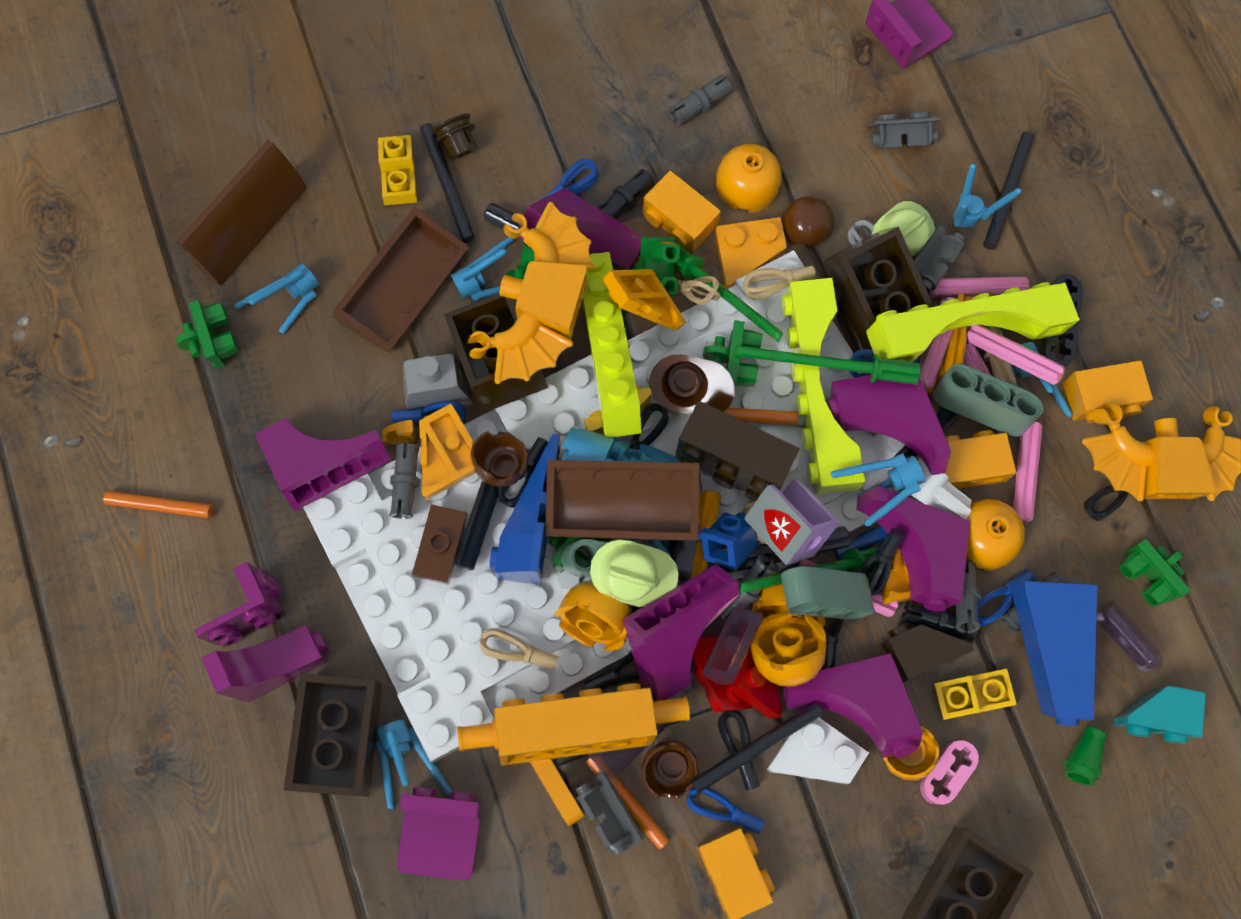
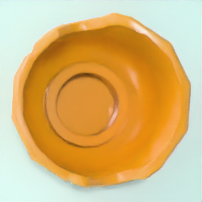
(919, 763)

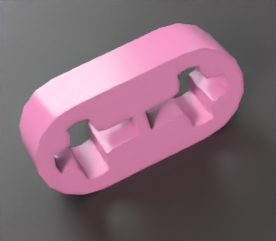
(957, 777)

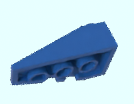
(523, 539)

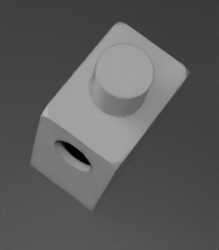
(434, 380)

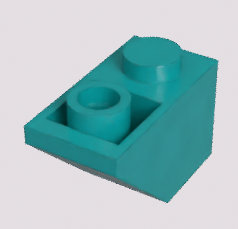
(1166, 712)

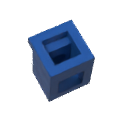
(729, 531)

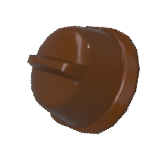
(684, 379)

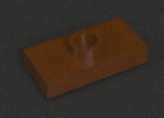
(439, 544)

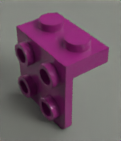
(907, 28)
(258, 612)
(439, 834)

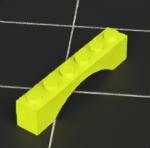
(810, 312)
(1033, 313)
(610, 354)

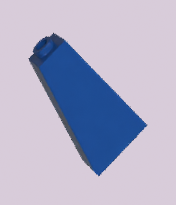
(1060, 645)

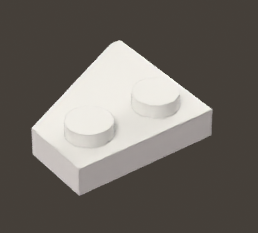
(820, 754)

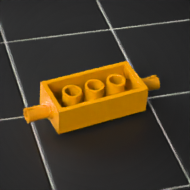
(573, 725)

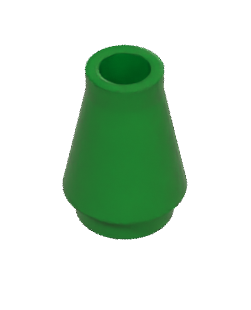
(1086, 757)

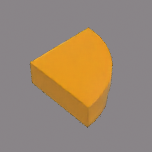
(399, 432)

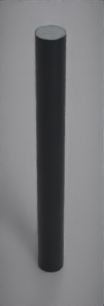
(1011, 183)
(447, 184)
(756, 747)

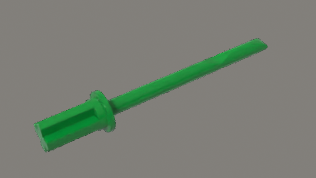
(692, 267)
(879, 368)
(851, 562)

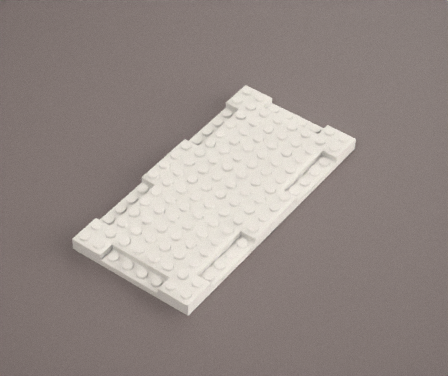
(434, 630)

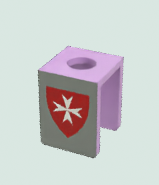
(791, 521)

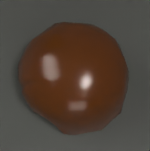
(808, 221)
(499, 459)
(669, 769)

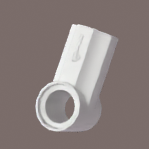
(942, 495)

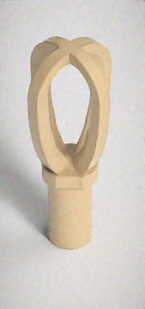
(786, 276)
(689, 289)
(529, 653)

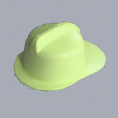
(913, 223)
(633, 572)

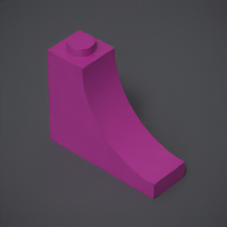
(602, 230)
(894, 411)
(315, 467)
(931, 548)
(670, 627)
(266, 666)
(870, 696)

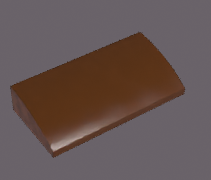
(242, 213)
(400, 280)
(623, 500)

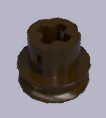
(456, 136)

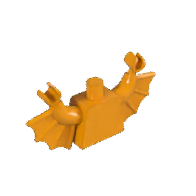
(545, 297)
(1169, 463)

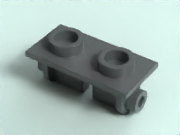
(917, 130)
(934, 254)
(602, 801)

